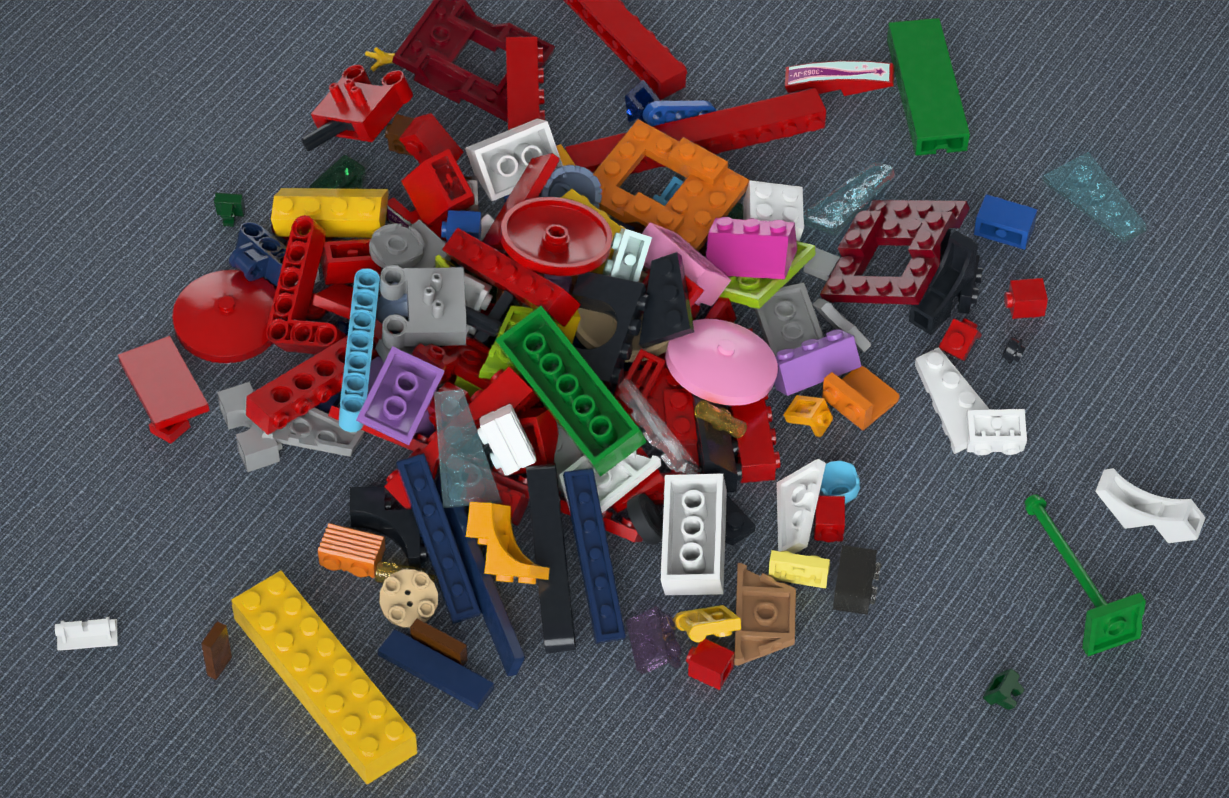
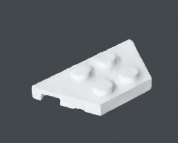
(619, 479)

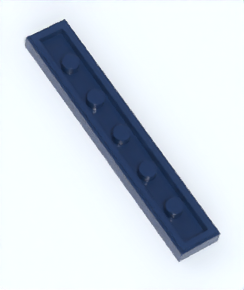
(438, 538)
(594, 556)

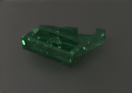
(341, 175)

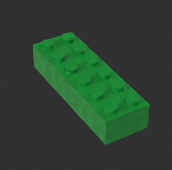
(571, 391)

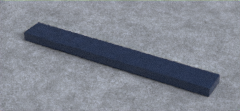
(485, 590)

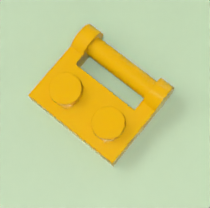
(707, 621)

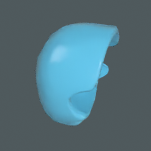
(840, 480)

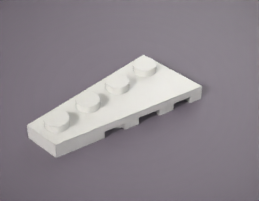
(950, 395)

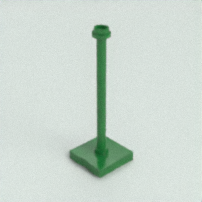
(1108, 623)

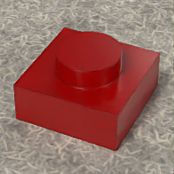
(171, 432)

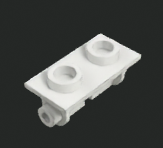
(86, 634)

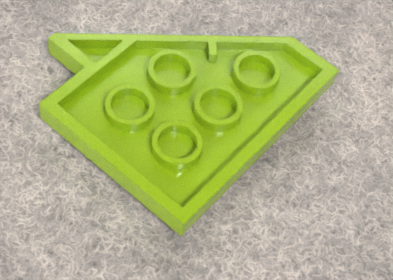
(757, 291)

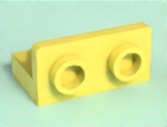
(799, 568)

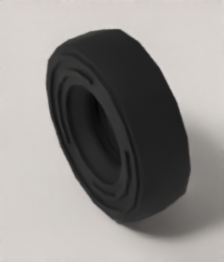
(646, 518)

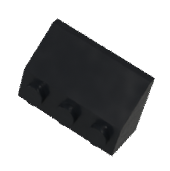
(717, 450)

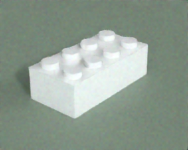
(693, 534)

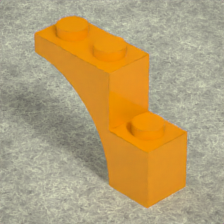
(492, 527)

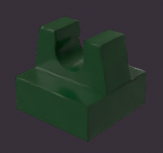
(229, 207)
(1001, 688)

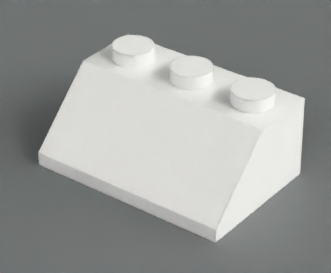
(504, 157)

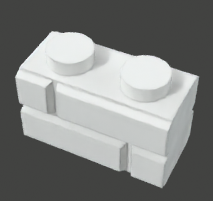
(507, 439)

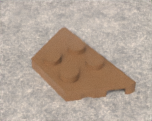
(765, 615)

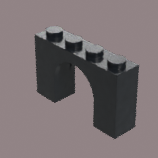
(625, 303)

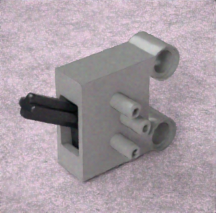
(433, 307)

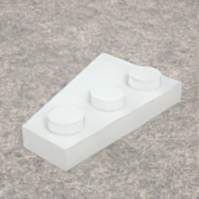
(797, 505)

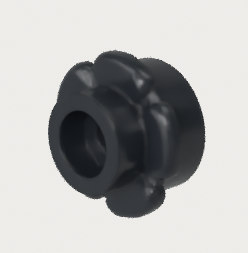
(1013, 350)

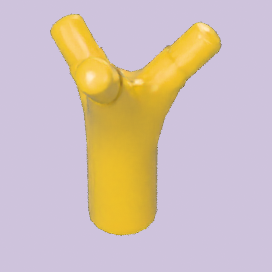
(381, 57)

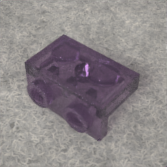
(653, 640)

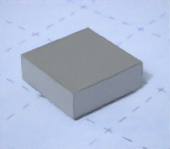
(821, 264)

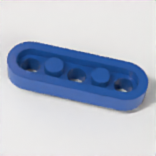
(665, 111)

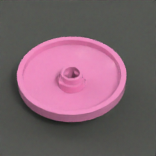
(722, 363)

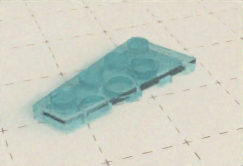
(1095, 194)
(846, 201)
(462, 458)

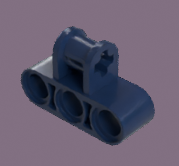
(258, 253)

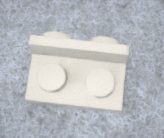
(996, 431)

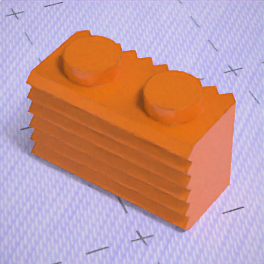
(351, 550)

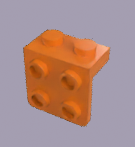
(859, 396)

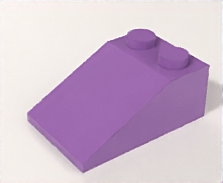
(400, 395)

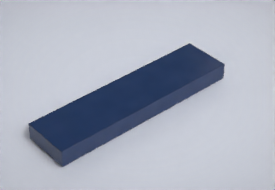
(436, 669)

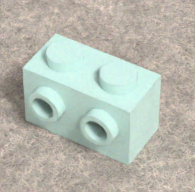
(628, 255)

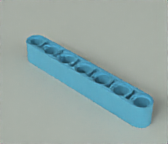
(359, 348)

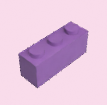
(815, 360)

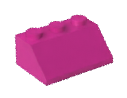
(752, 247)

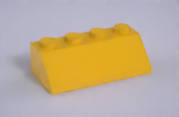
(339, 211)

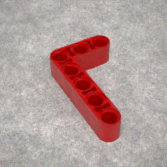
(298, 297)

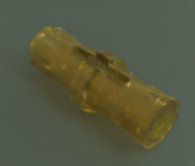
(720, 419)

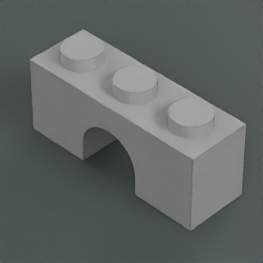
(253, 449)

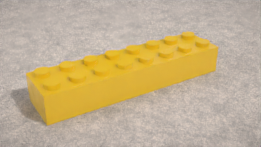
(324, 677)

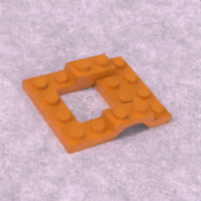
(705, 194)

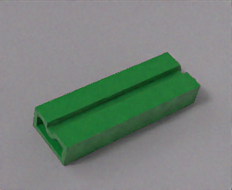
(927, 86)

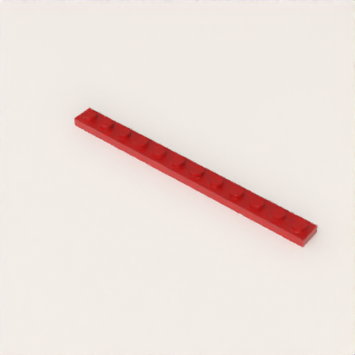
(621, 528)

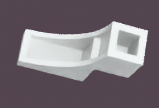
(1174, 518)

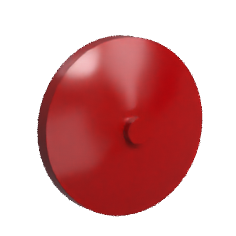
(556, 236)
(224, 316)

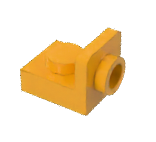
(810, 412)

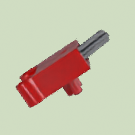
(357, 107)

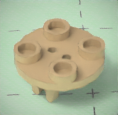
(422, 596)

